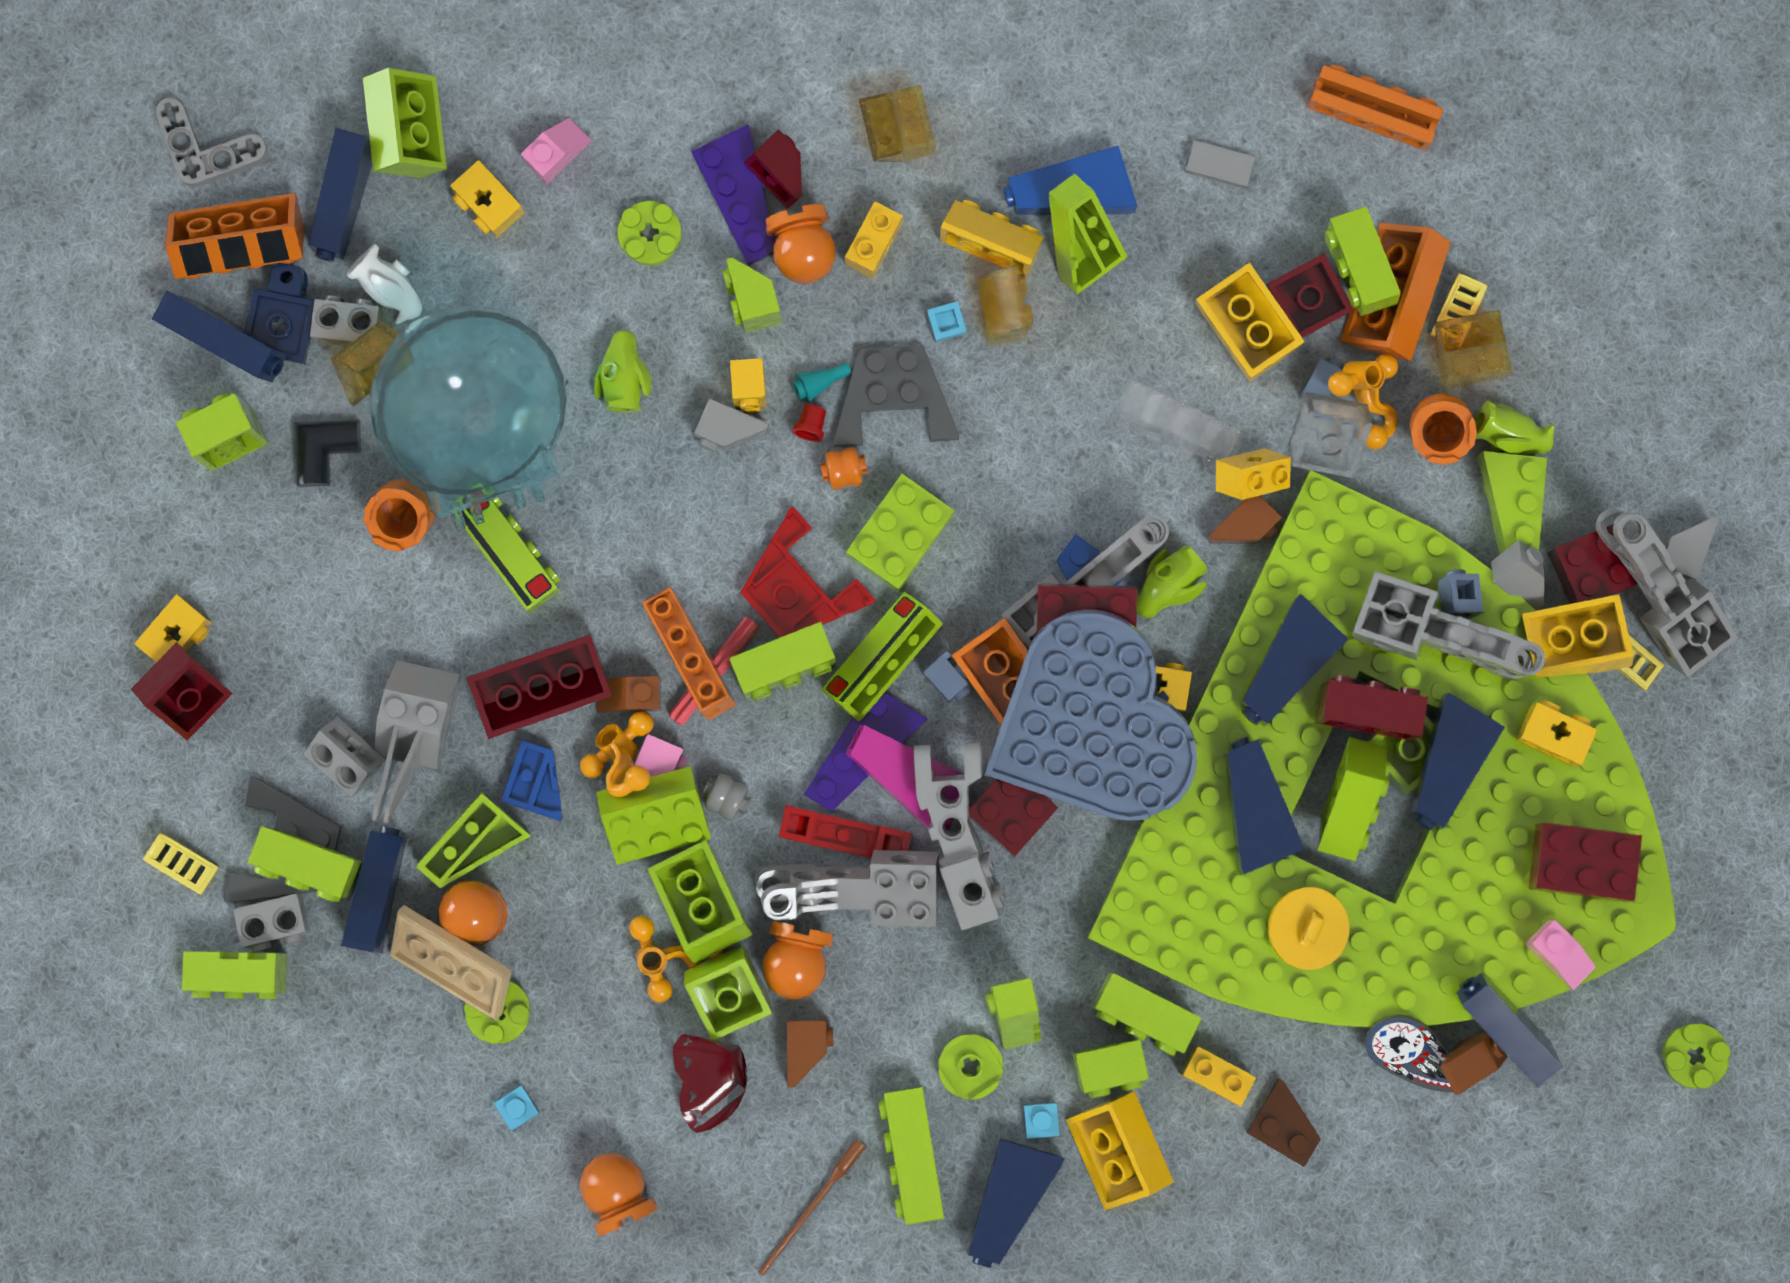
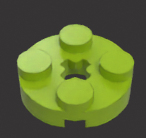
(637, 246)
(505, 1030)
(1701, 1074)
(966, 1085)

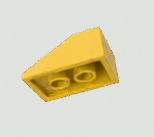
(1581, 637)

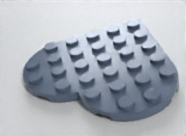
(1089, 722)

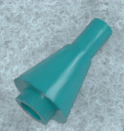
(812, 383)

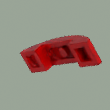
(840, 833)

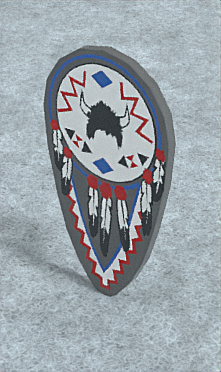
(1408, 1051)

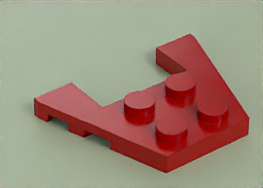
(787, 594)

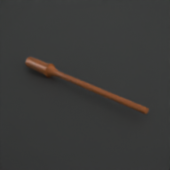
(840, 1170)

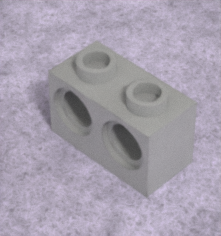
(344, 330)
(344, 757)
(270, 914)

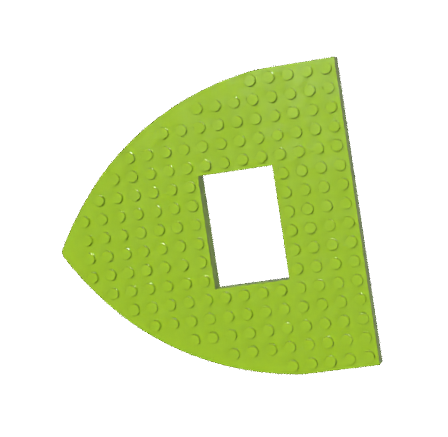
(1467, 885)

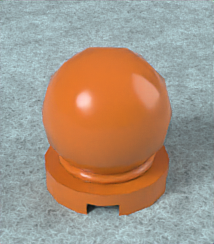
(802, 246)
(1442, 428)
(398, 515)
(473, 912)
(795, 961)
(614, 1190)

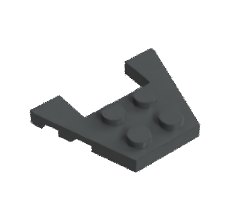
(893, 381)
(292, 819)

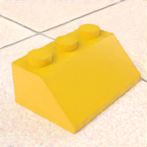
(990, 237)
(1249, 322)
(1120, 1151)

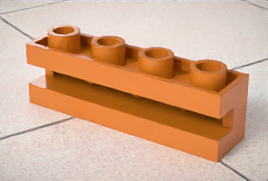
(1375, 107)
(689, 653)

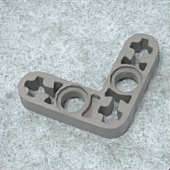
(205, 158)

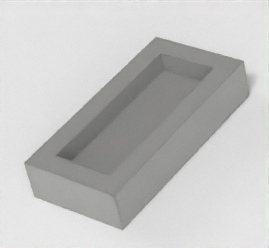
(1220, 164)

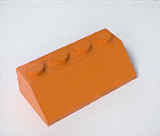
(1416, 261)
(993, 665)

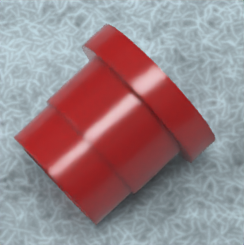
(810, 423)

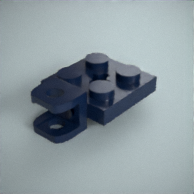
(284, 302)

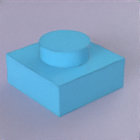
(946, 321)
(516, 1108)
(1041, 1120)

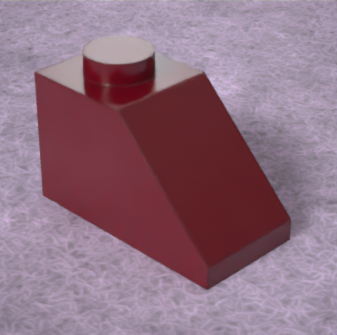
(778, 168)

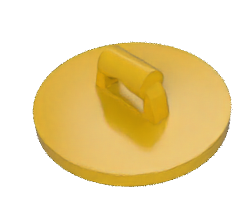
(1308, 928)

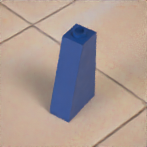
(1100, 170)

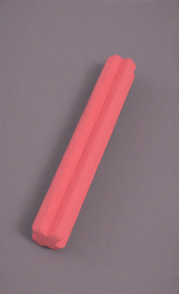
(732, 646)

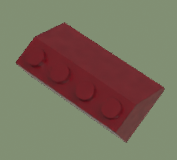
(539, 686)

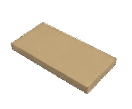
(450, 962)

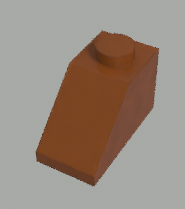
(1247, 524)
(632, 695)
(806, 1047)
(1472, 1061)

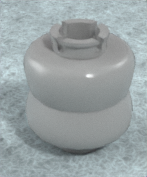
(726, 796)

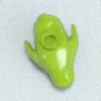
(622, 375)
(1512, 431)
(1171, 581)

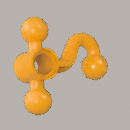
(1365, 380)
(621, 749)
(659, 988)

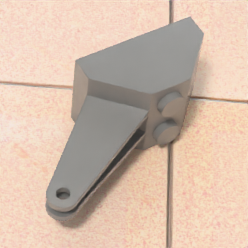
(412, 726)

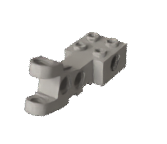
(1103, 570)
(1683, 615)
(1405, 617)
(962, 855)
(896, 887)

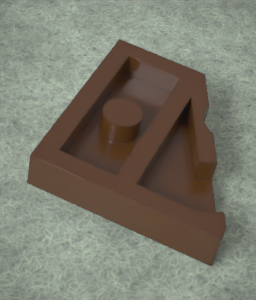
(1285, 1126)

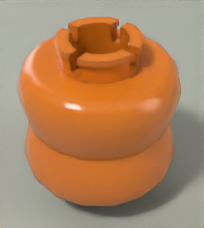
(843, 468)

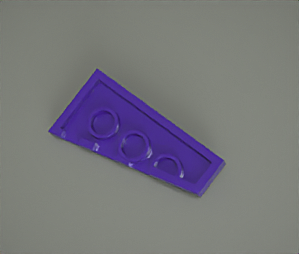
(737, 191)
(839, 774)

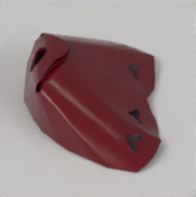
(710, 1076)

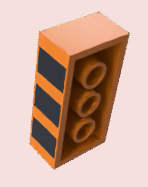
(235, 236)

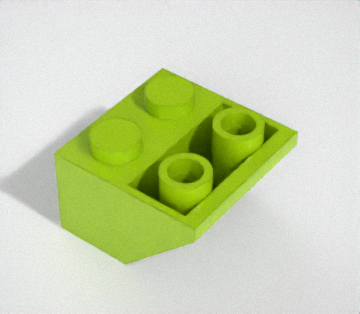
(755, 297)

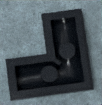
(314, 444)

